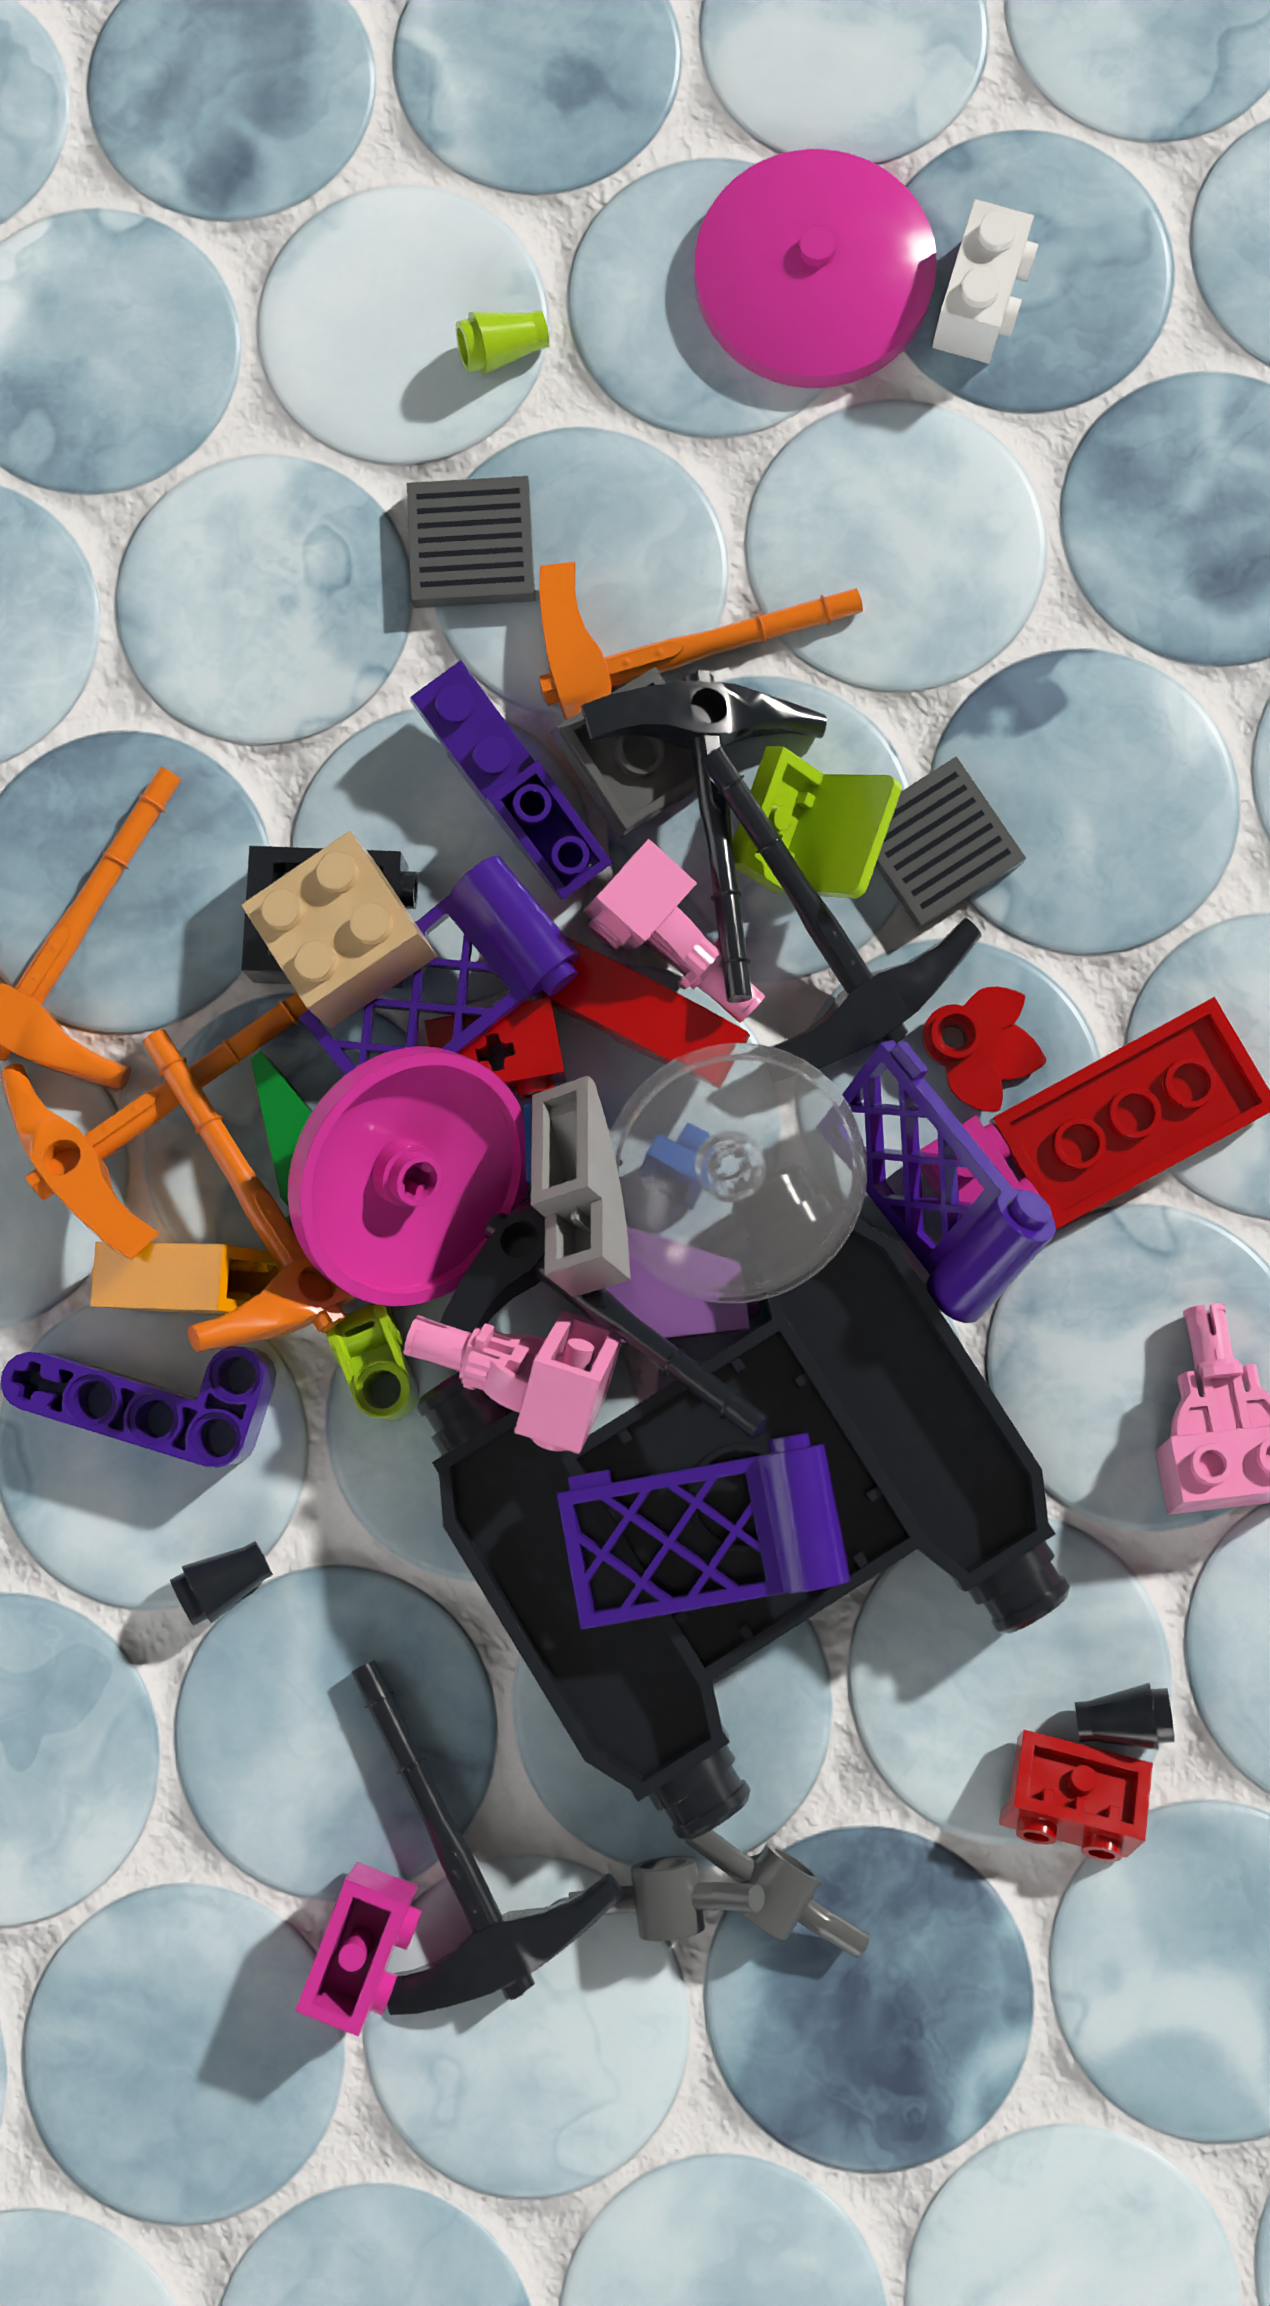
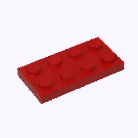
(1134, 1112)

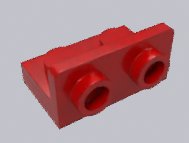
(1078, 1797)

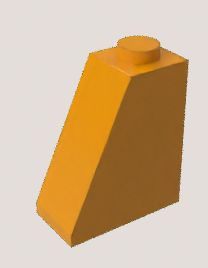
(180, 1278)

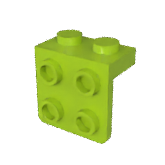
(826, 822)

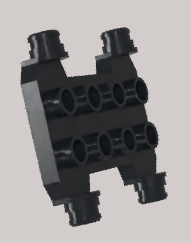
(912, 1462)

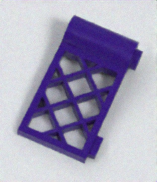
(511, 936)
(995, 1233)
(792, 1518)

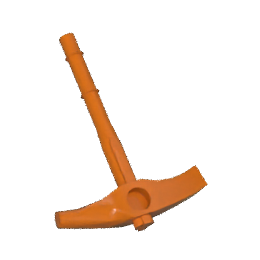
(583, 674)
(27, 1025)
(73, 1162)
(299, 1291)

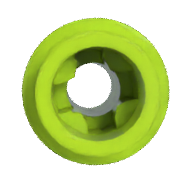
(498, 338)

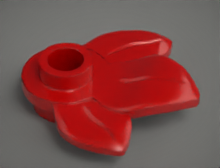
(991, 1049)

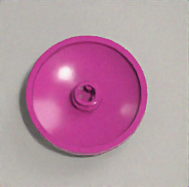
(814, 268)
(406, 1174)

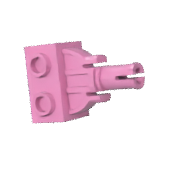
(643, 908)
(549, 1380)
(1219, 1428)

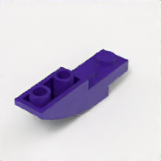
(510, 781)

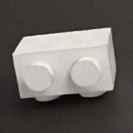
(982, 280)

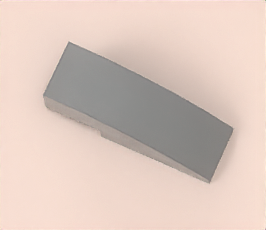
(578, 1189)

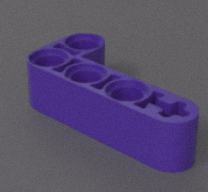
(134, 1399)

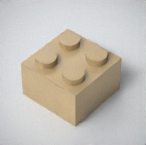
(338, 930)

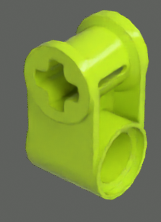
(371, 1355)

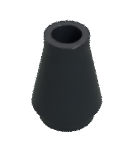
(219, 1582)
(1127, 1718)

